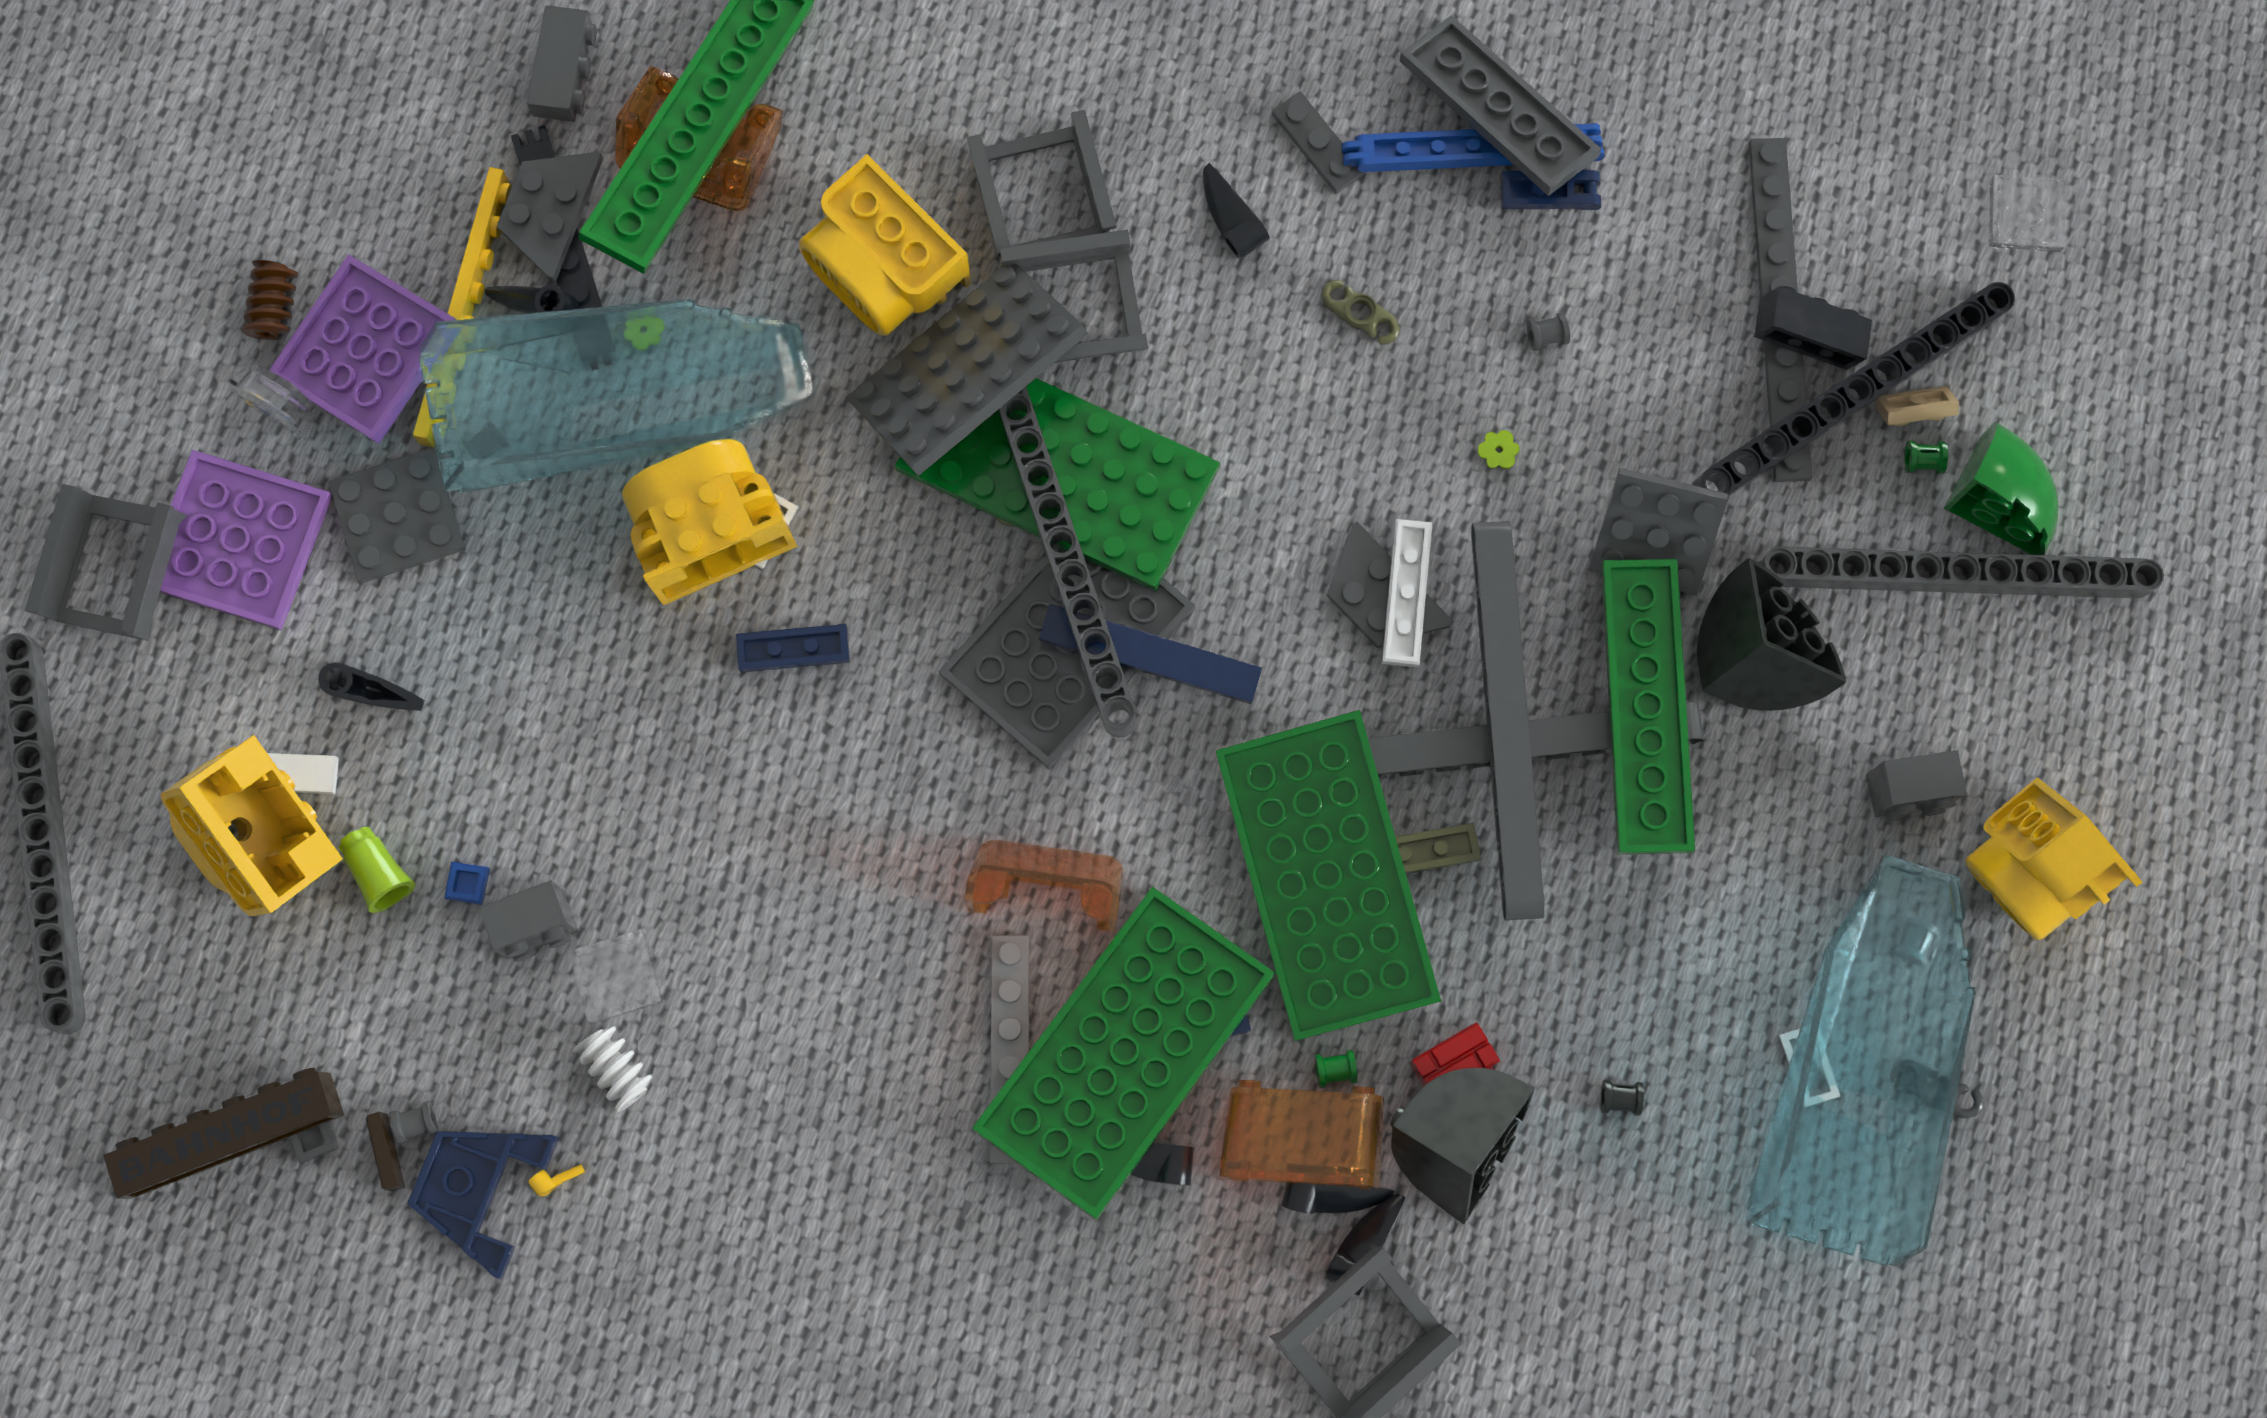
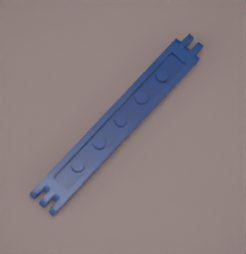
(1432, 150)

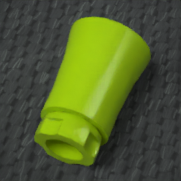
(374, 870)

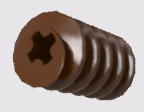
(268, 300)

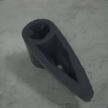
(1233, 217)
(533, 299)
(368, 689)
(1166, 1164)
(1331, 1198)
(1370, 1230)

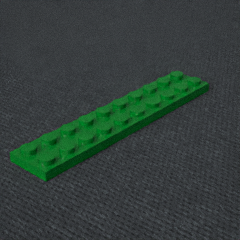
(692, 129)

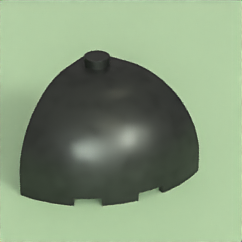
(1763, 645)
(1457, 1133)

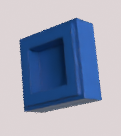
(467, 883)

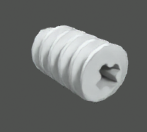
(614, 1067)

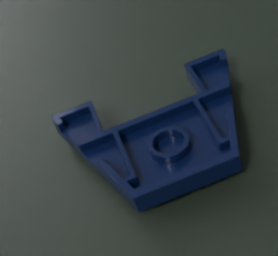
(460, 1184)

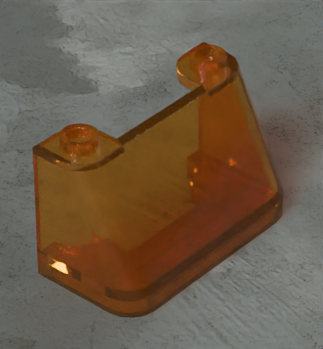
(740, 163)
(1000, 862)
(1303, 1136)

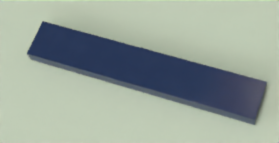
(1161, 657)

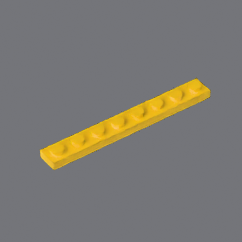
(476, 260)

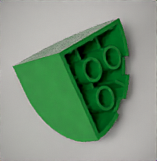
(2007, 492)

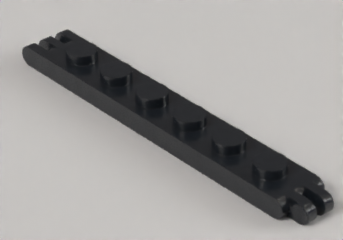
(575, 272)

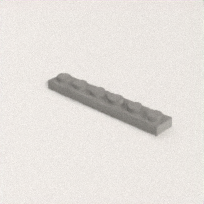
(1008, 1014)

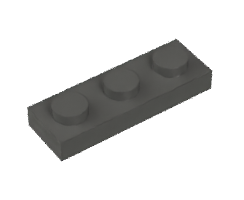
(1316, 141)

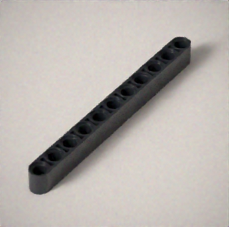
(1867, 385)

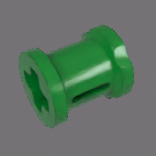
(1926, 457)
(1336, 1068)

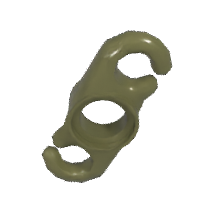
(1343, 307)

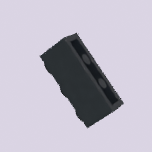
(1813, 327)

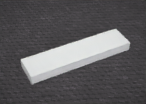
(1407, 593)

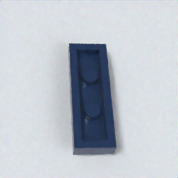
(792, 648)

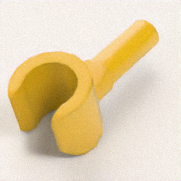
(544, 1184)

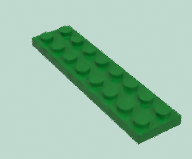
(1647, 707)

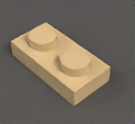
(1917, 405)

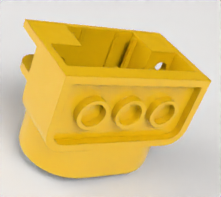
(881, 250)
(703, 518)
(277, 839)
(2046, 860)

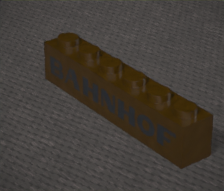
(223, 1134)

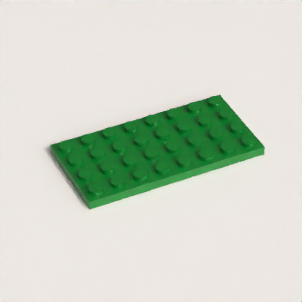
(1121, 482)
(1328, 875)
(1123, 1053)

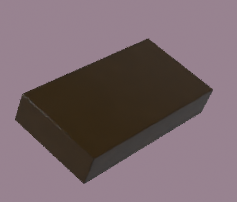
(385, 1151)

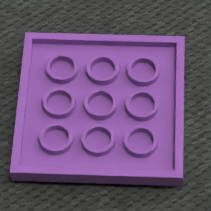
(360, 348)
(242, 539)

